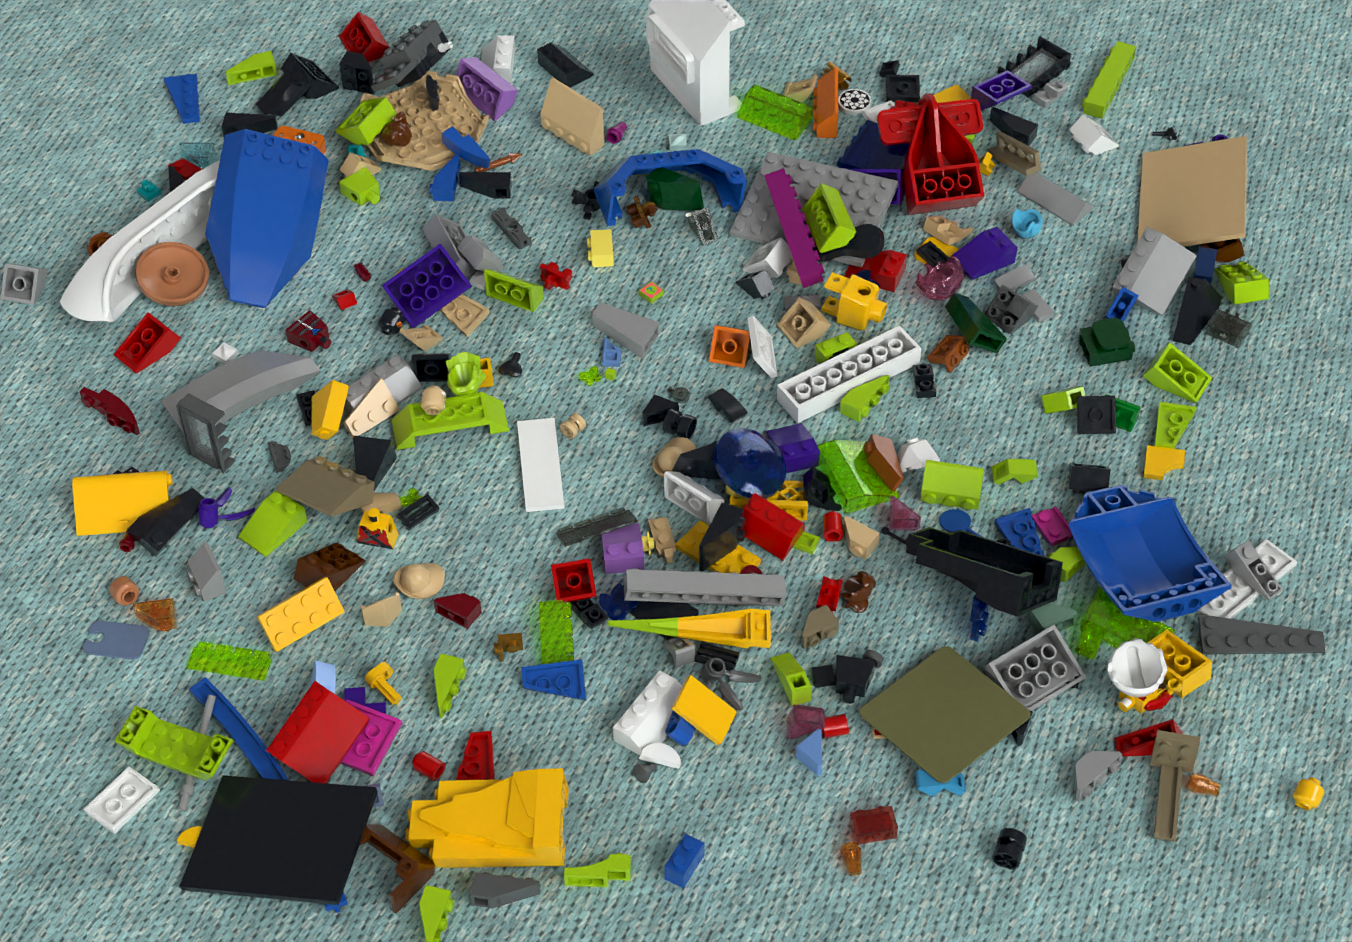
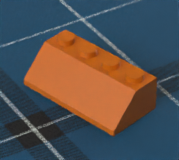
(826, 105)

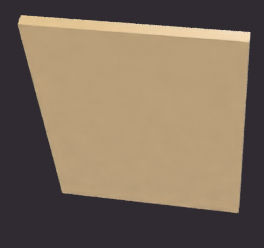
(1195, 192)

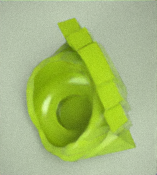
(464, 373)

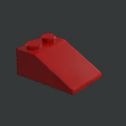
(885, 269)
(146, 343)

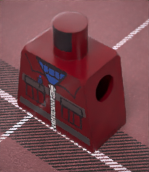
(308, 332)

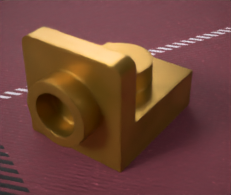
(508, 642)

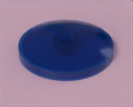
(749, 463)

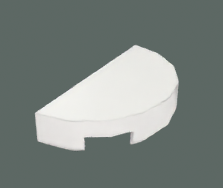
(661, 754)

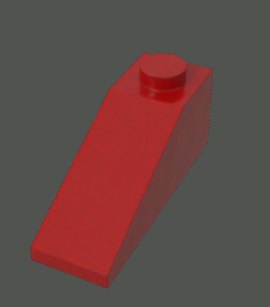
(1142, 741)

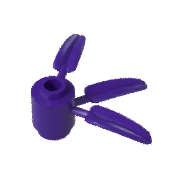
(209, 510)

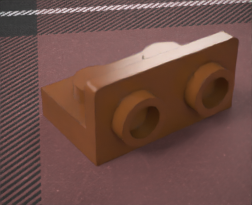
(949, 352)

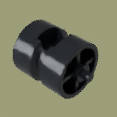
(1009, 848)

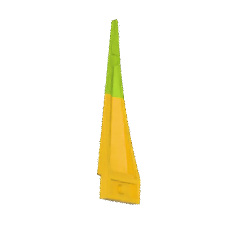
(731, 628)

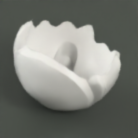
(1137, 668)

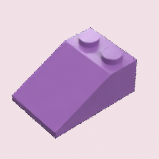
(623, 549)

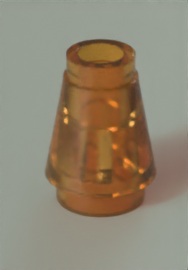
(1201, 784)
(852, 858)

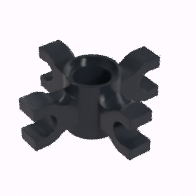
(587, 198)

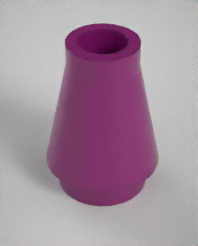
(615, 133)

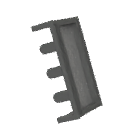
(201, 434)

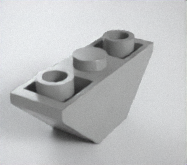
(1094, 771)

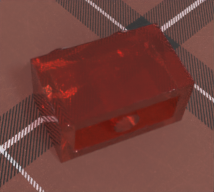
(873, 825)

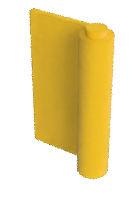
(117, 500)

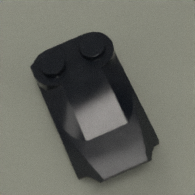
(286, 90)

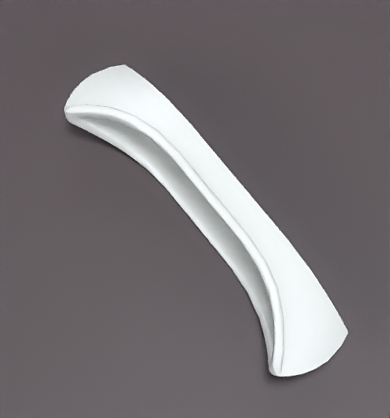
(108, 278)

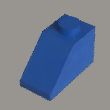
(1122, 304)

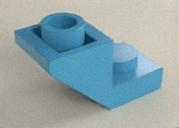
(930, 786)

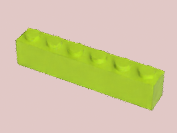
(1108, 79)

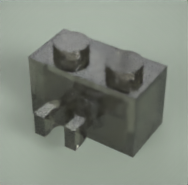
(1228, 328)

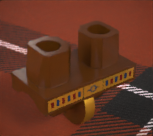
(643, 212)

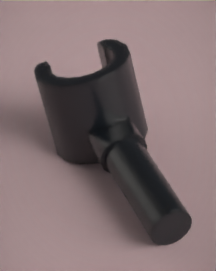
(1170, 132)

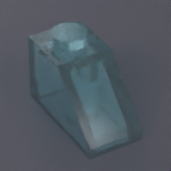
(198, 153)

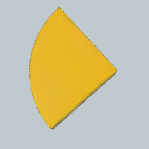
(189, 836)

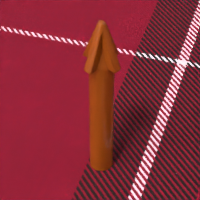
(511, 158)

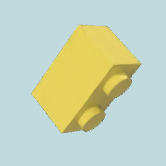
(601, 248)

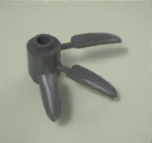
(715, 668)

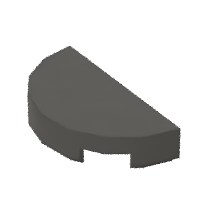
(280, 455)

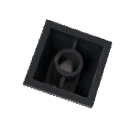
(373, 457)

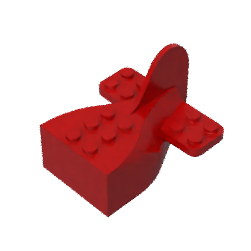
(940, 161)

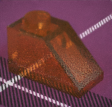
(157, 614)

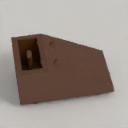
(330, 562)

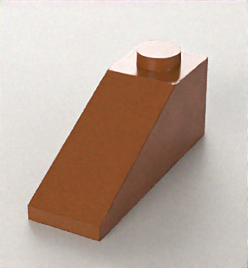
(883, 459)

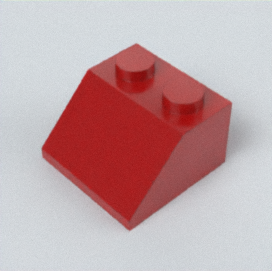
(574, 580)

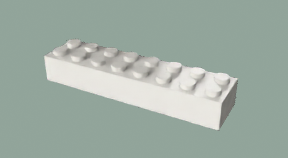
(833, 379)

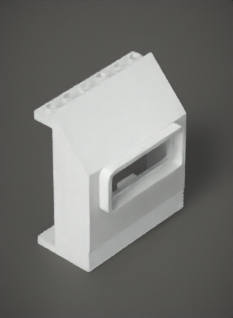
(693, 53)

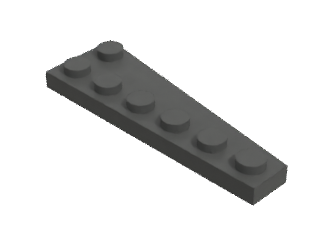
(1245, 637)

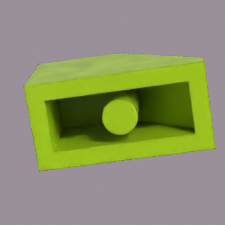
(1071, 560)

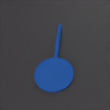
(956, 520)

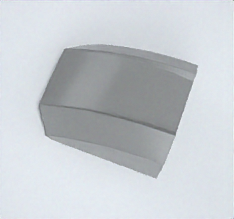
(479, 254)

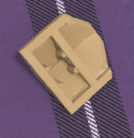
(801, 89)
(422, 337)
(382, 612)

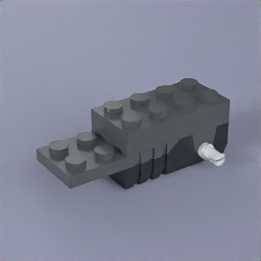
(412, 55)

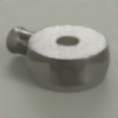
(679, 395)

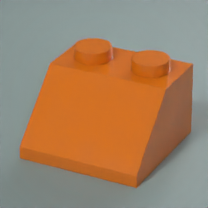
(730, 346)

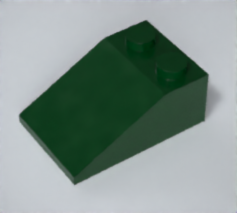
(674, 191)

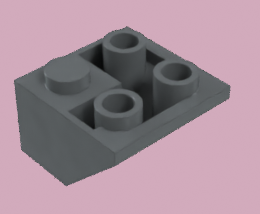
(1010, 309)

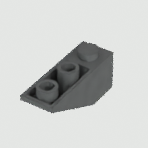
(497, 890)

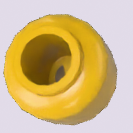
(1308, 793)

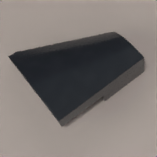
(818, 490)

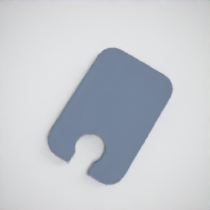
(119, 640)

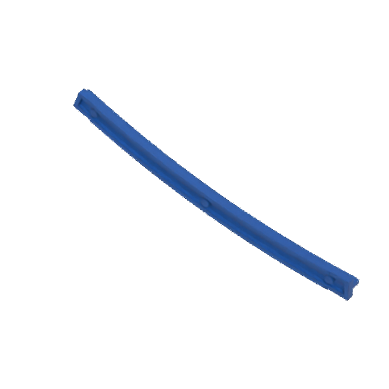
(246, 740)

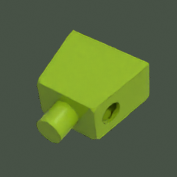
(360, 187)

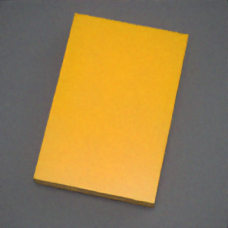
(704, 710)

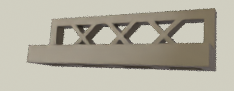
(1015, 158)

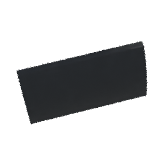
(661, 610)

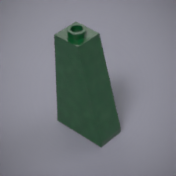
(974, 324)

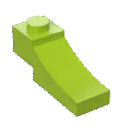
(598, 875)

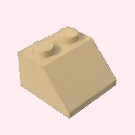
(803, 323)

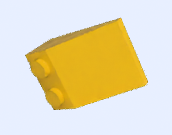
(1183, 663)

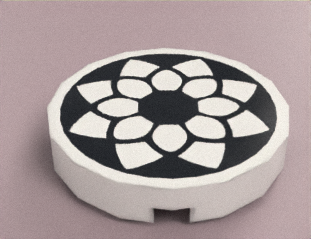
(854, 101)

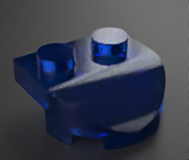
(979, 618)

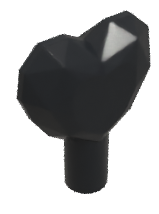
(511, 367)

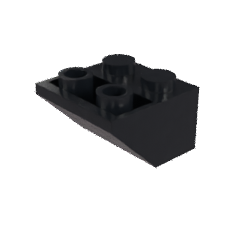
(356, 73)

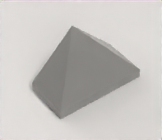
(815, 299)

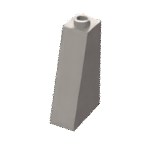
(626, 328)

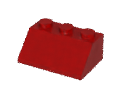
(364, 38)
(771, 527)

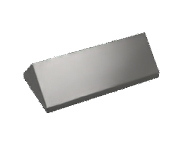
(1054, 198)

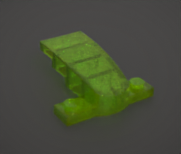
(1107, 623)

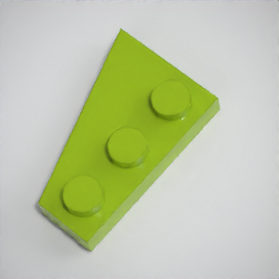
(1172, 423)

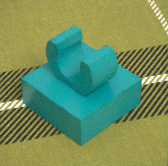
(148, 190)

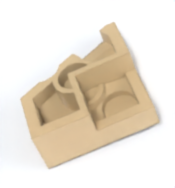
(945, 230)
(384, 502)

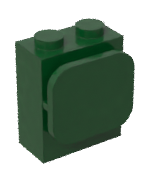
(1106, 342)

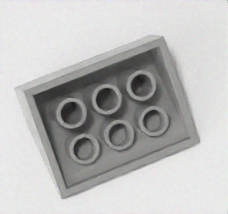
(1155, 270)
(1036, 669)

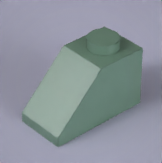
(1052, 615)

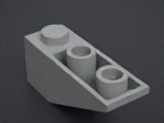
(1251, 568)

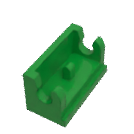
(1126, 414)

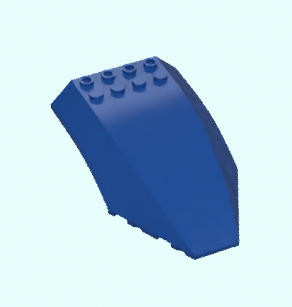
(264, 213)

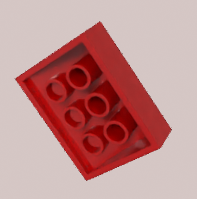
(318, 734)

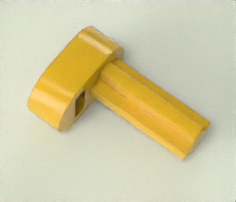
(377, 678)

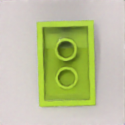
(1177, 374)
(273, 523)

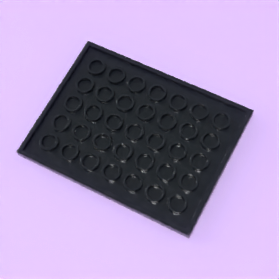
(279, 839)

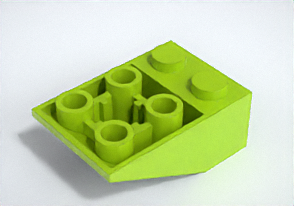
(1243, 283)

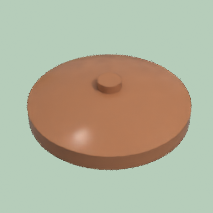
(172, 273)

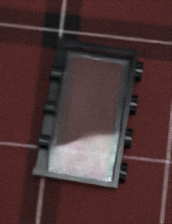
(1039, 64)

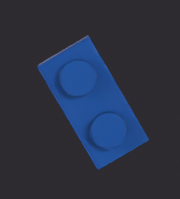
(684, 860)

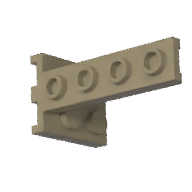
(1173, 755)

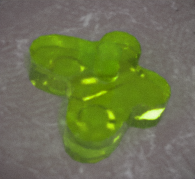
(591, 376)
(411, 498)

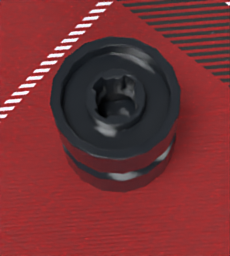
(677, 423)

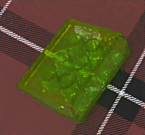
(852, 476)

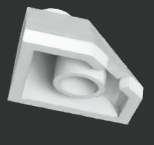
(915, 454)

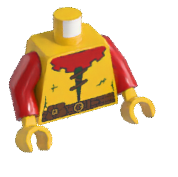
(1151, 702)

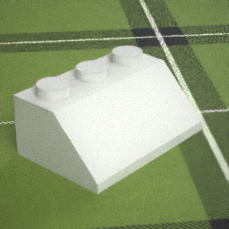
(500, 56)
(691, 496)

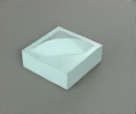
(677, 142)

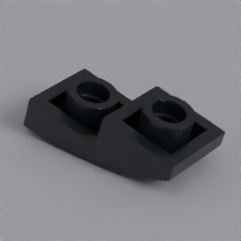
(432, 94)
(924, 381)
(305, 404)
(728, 404)
(588, 612)

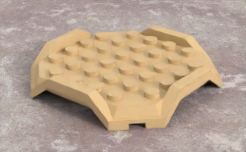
(426, 126)

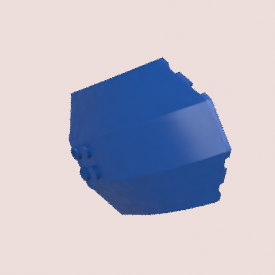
(1144, 554)

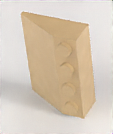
(573, 117)

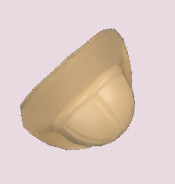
(670, 453)
(419, 580)

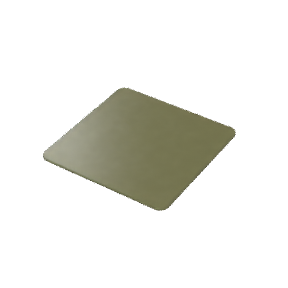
(944, 714)

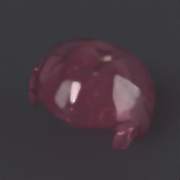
(941, 280)

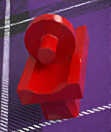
(553, 277)
(829, 593)

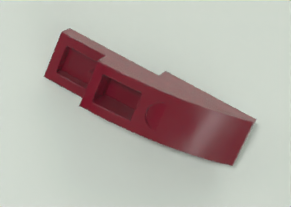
(115, 409)

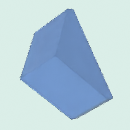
(810, 752)

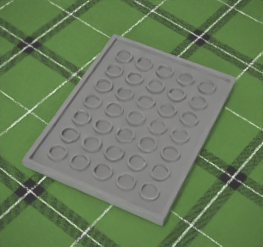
(863, 195)

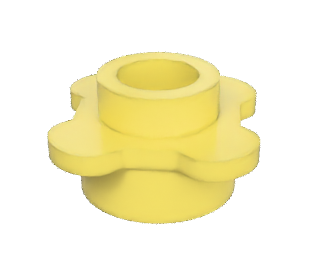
(648, 543)

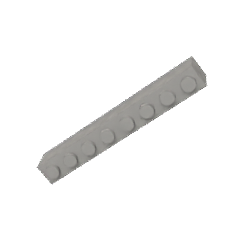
(704, 587)

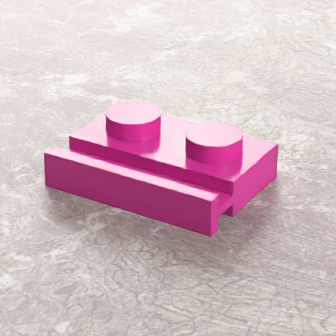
(1052, 526)

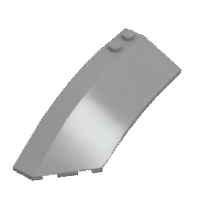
(245, 382)

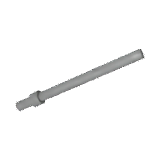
(187, 789)

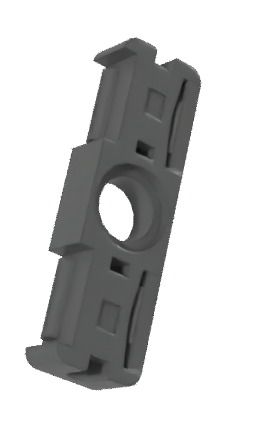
(517, 235)

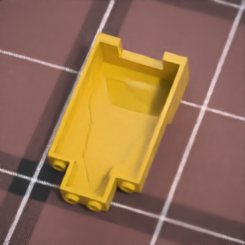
(494, 821)

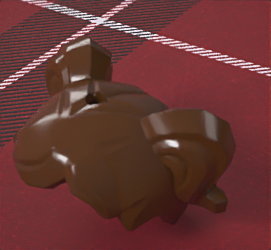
(397, 131)
(857, 591)

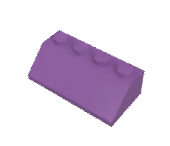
(486, 88)

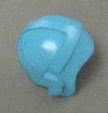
(1027, 223)

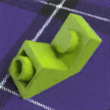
(1020, 469)

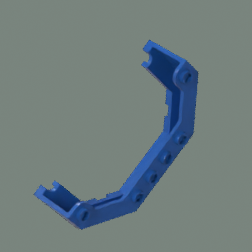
(726, 178)

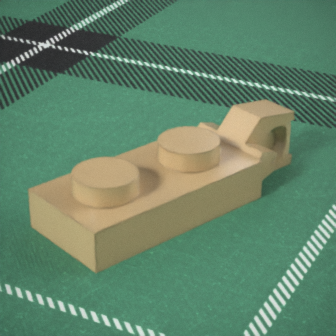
(663, 538)

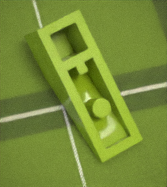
(252, 68)

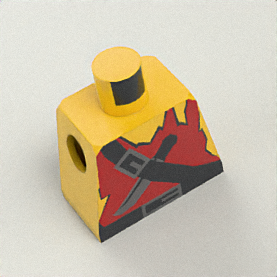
(377, 529)

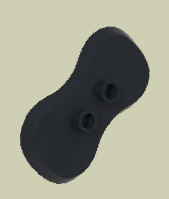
(865, 244)

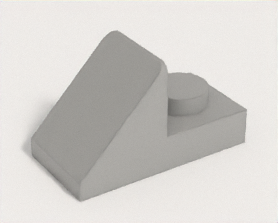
(681, 650)

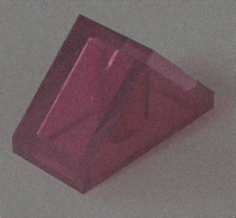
(902, 517)
(804, 720)

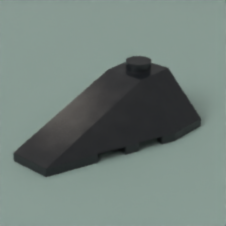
(1197, 308)
(162, 524)

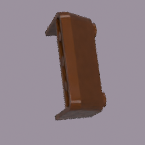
(411, 867)

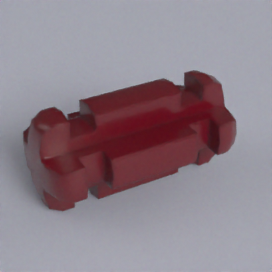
(362, 271)

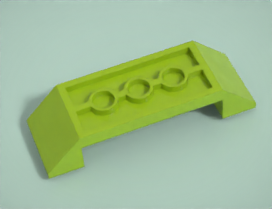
(459, 413)
(172, 744)

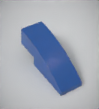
(466, 147)

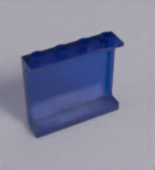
(870, 153)

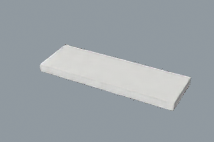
(540, 465)
(1241, 593)

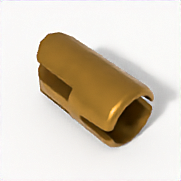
(842, 76)

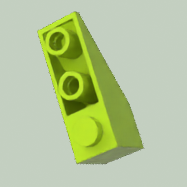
(861, 399)
(447, 675)
(792, 678)
(434, 909)

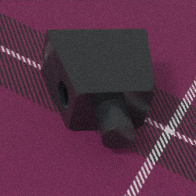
(853, 677)

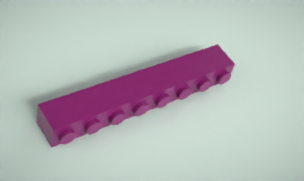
(794, 228)

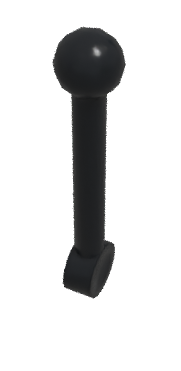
(885, 530)

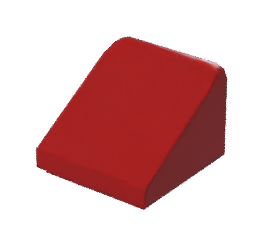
(345, 299)

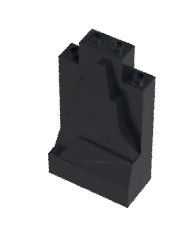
(997, 572)

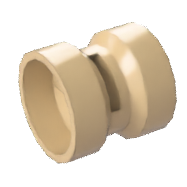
(572, 426)

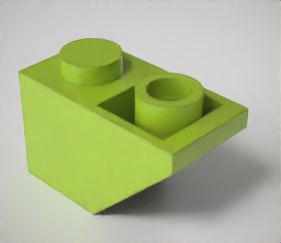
(1062, 399)

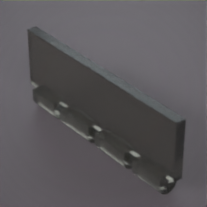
(600, 525)

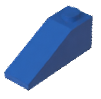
(446, 181)

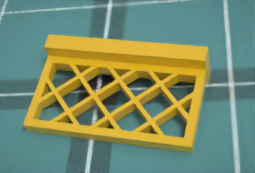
(795, 508)

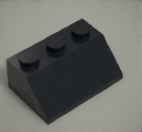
(562, 65)
(323, 84)

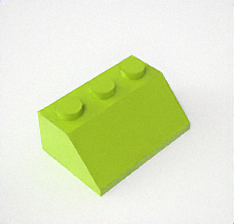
(367, 121)
(513, 290)
(952, 484)

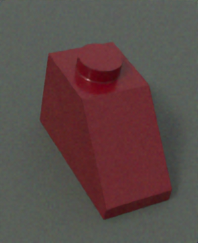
(459, 608)

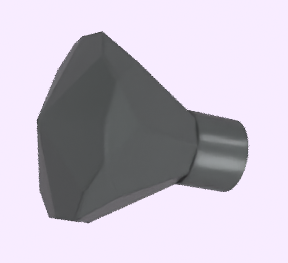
(643, 772)

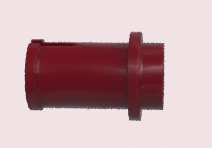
(127, 543)

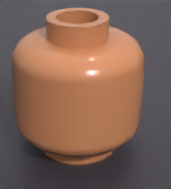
(124, 591)

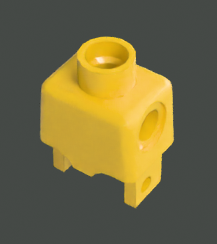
(857, 302)

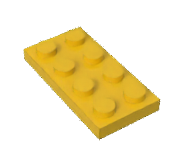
(733, 562)
(300, 614)

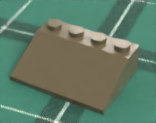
(328, 487)

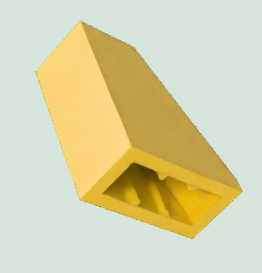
(328, 409)

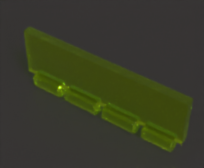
(556, 631)
(224, 662)

